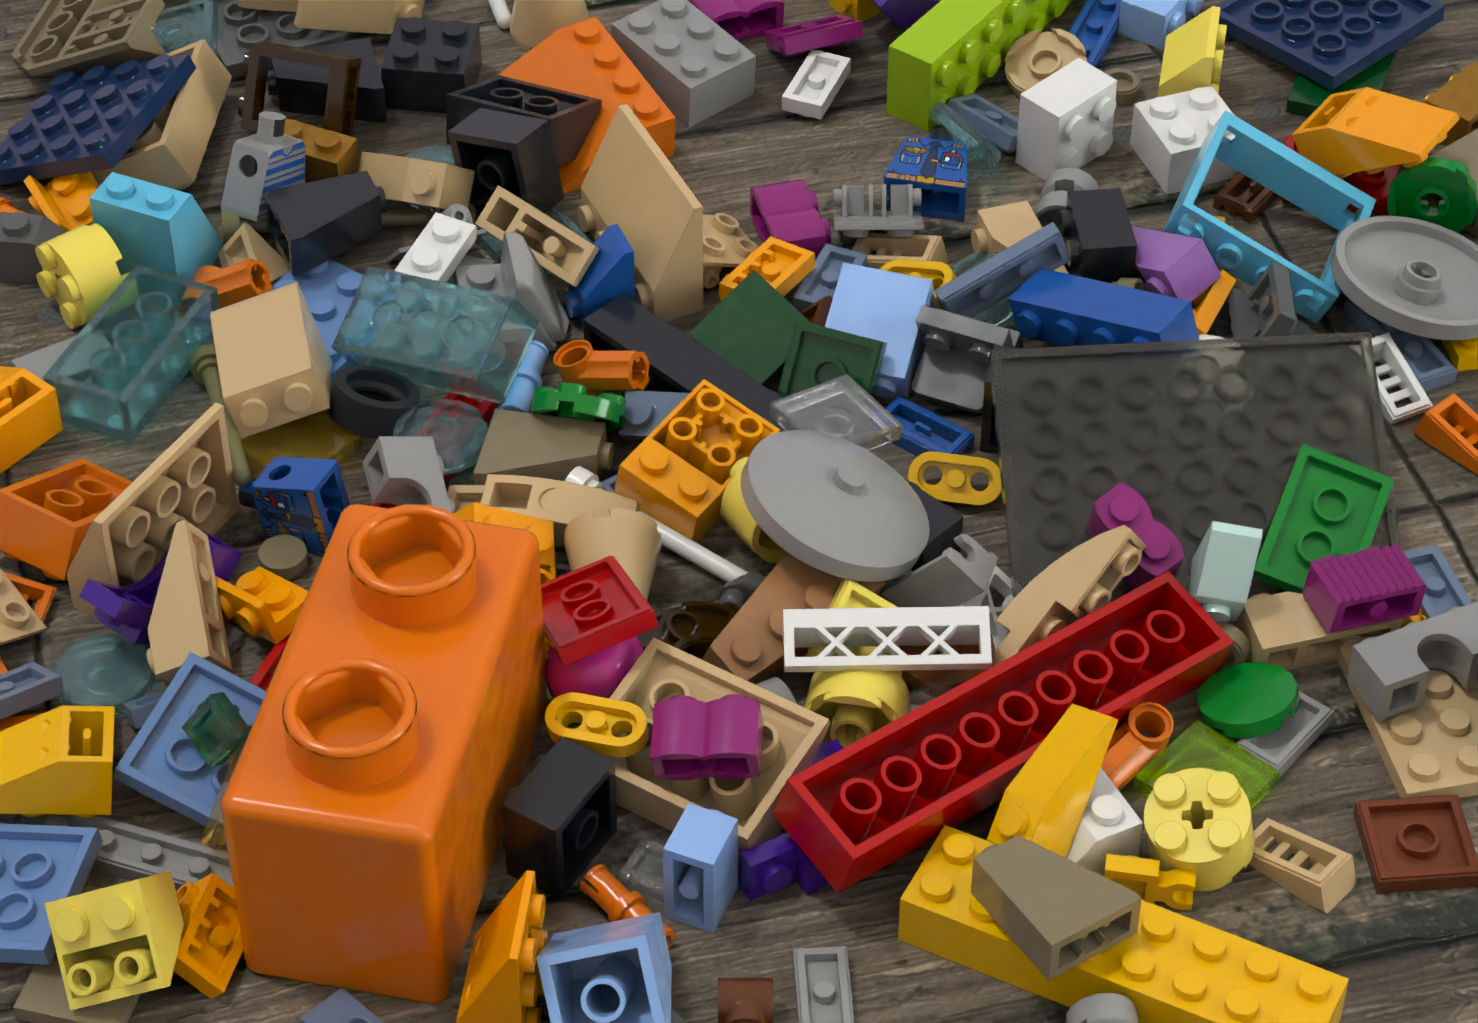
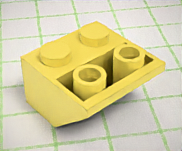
(1193, 54)
(117, 939)

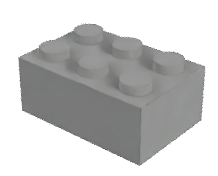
(686, 59)

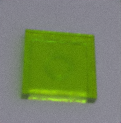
(1208, 749)

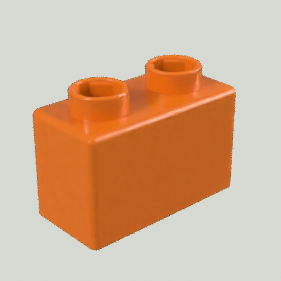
(388, 752)

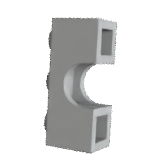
(406, 472)
(1394, 667)

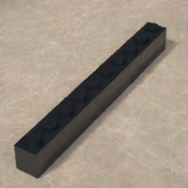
(682, 363)

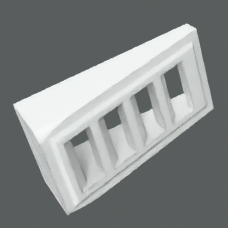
(1395, 365)

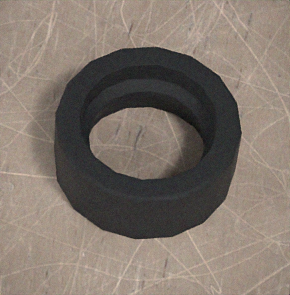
(371, 399)

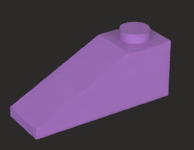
(1174, 263)

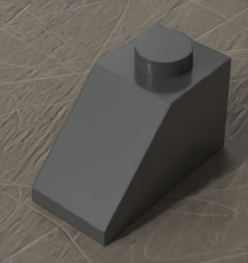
(18, 240)

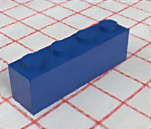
(1093, 312)

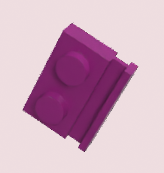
(813, 34)

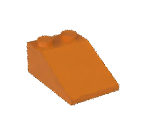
(51, 513)

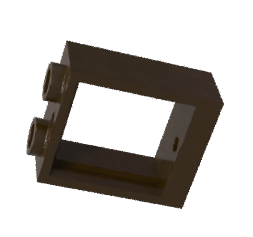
(341, 85)

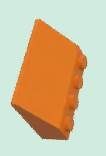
(592, 64)

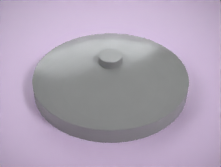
(1410, 275)
(834, 505)

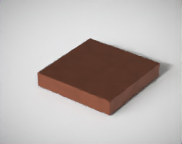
(1417, 844)

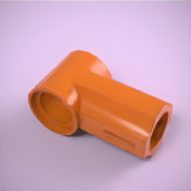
(236, 281)
(601, 369)
(1132, 751)

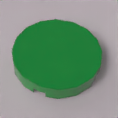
(1248, 699)

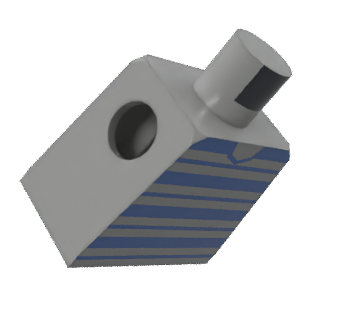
(262, 164)

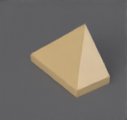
(250, 245)

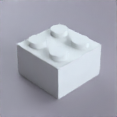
(1066, 119)
(1171, 132)

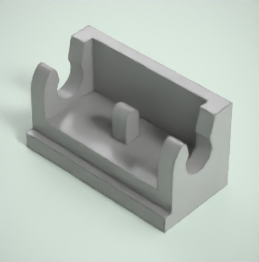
(945, 580)

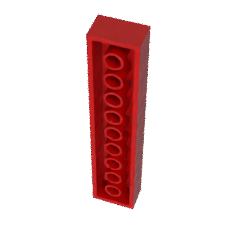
(971, 742)

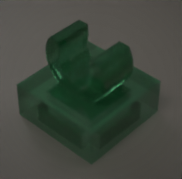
(217, 729)

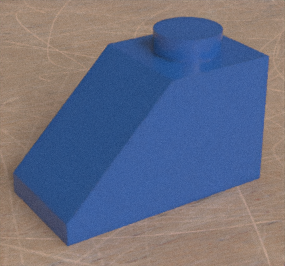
(605, 278)

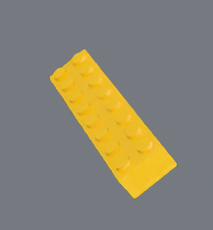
(1168, 969)

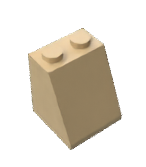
(271, 360)

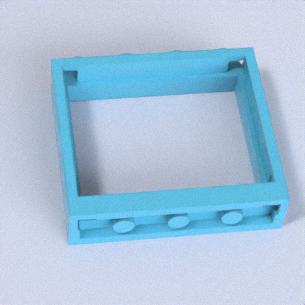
(1289, 177)

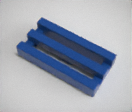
(918, 437)

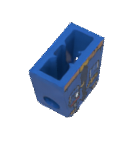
(935, 167)
(298, 499)

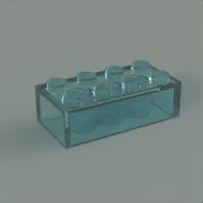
(437, 333)
(132, 353)

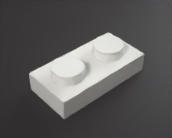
(816, 84)
(438, 248)

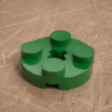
(1436, 176)
(572, 402)

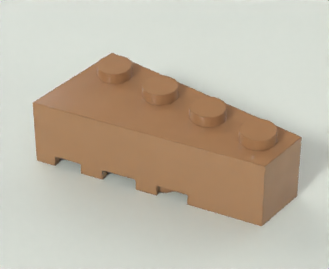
(753, 638)

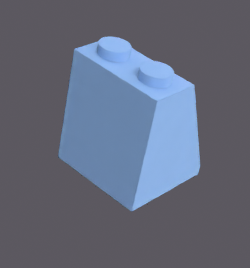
(884, 309)
(608, 973)

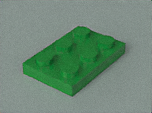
(1322, 512)

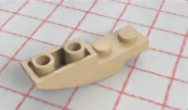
(541, 499)
(1068, 588)

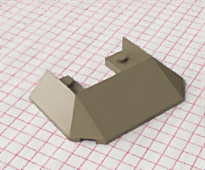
(89, 34)

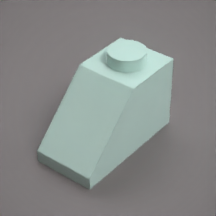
(1224, 569)

